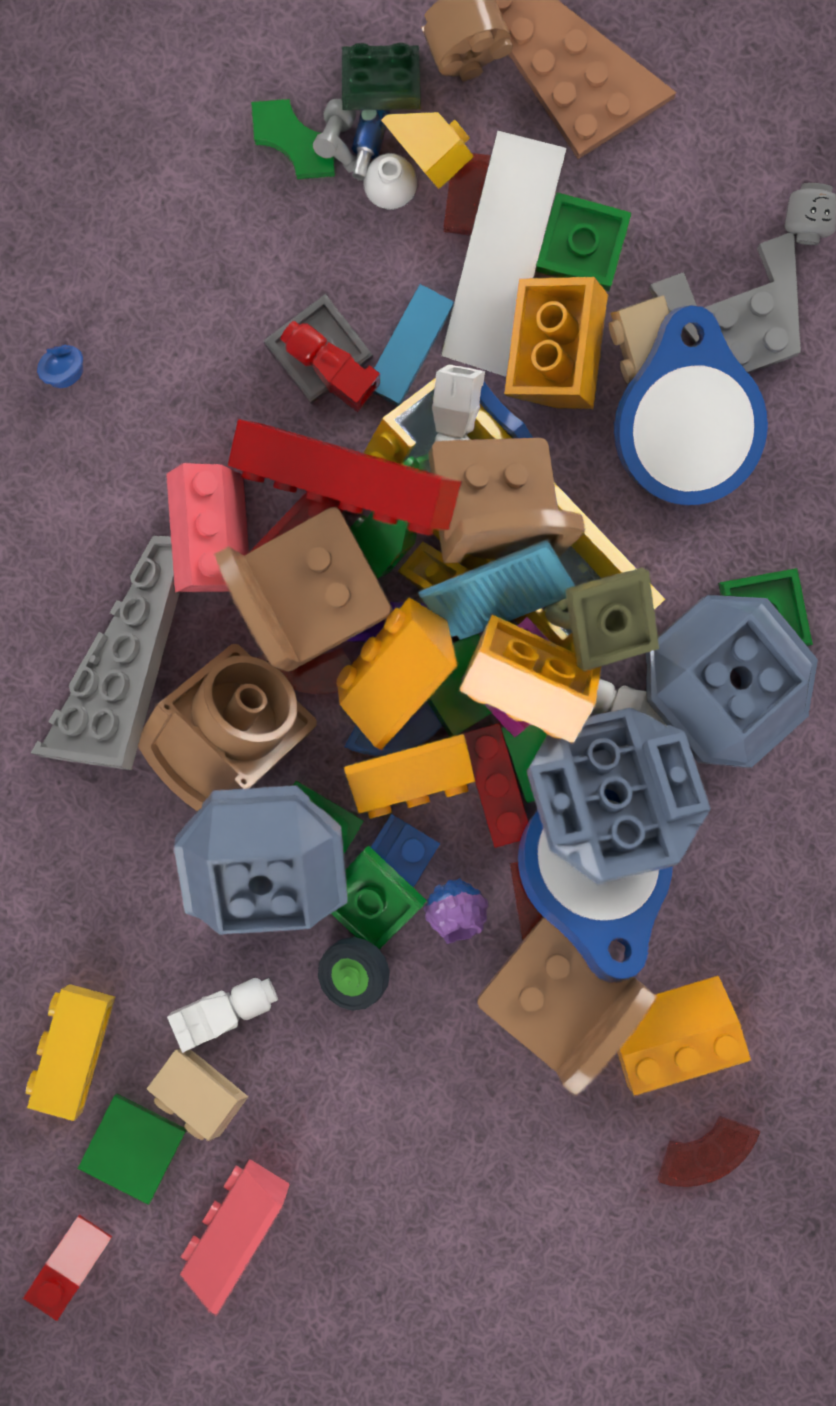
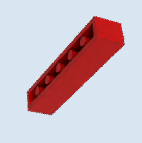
(344, 475)

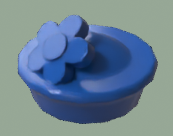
(61, 366)

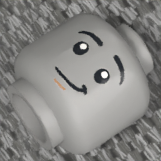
(811, 213)

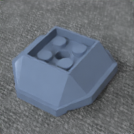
(693, 688)
(656, 787)
(261, 861)

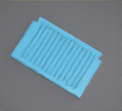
(500, 588)

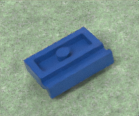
(404, 848)

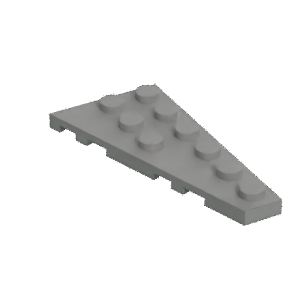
(119, 672)

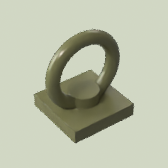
(608, 618)

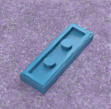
(411, 343)

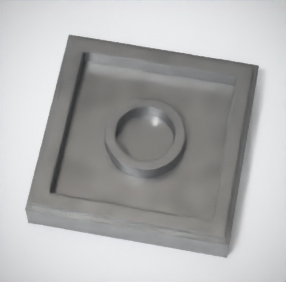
(330, 323)

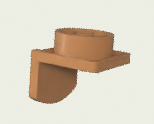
(503, 498)
(305, 590)
(224, 727)
(562, 1008)

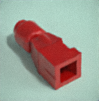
(332, 365)

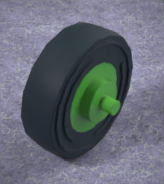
(353, 973)

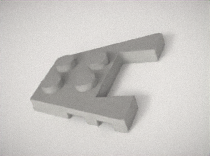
(758, 323)

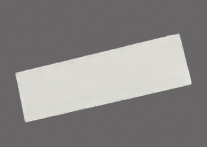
(502, 249)

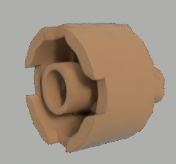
(466, 36)

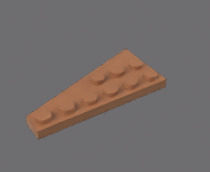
(579, 73)

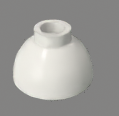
(390, 181)

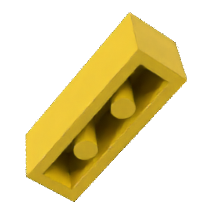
(69, 1051)

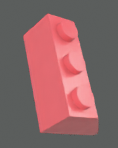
(205, 518)
(232, 1233)

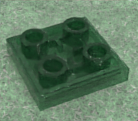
(381, 77)

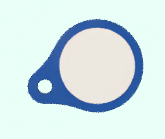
(690, 415)
(592, 912)

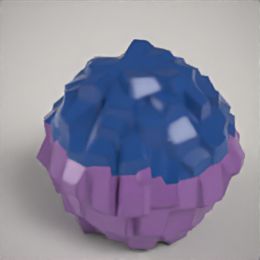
(456, 910)

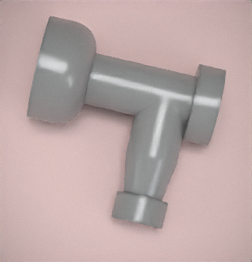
(328, 143)

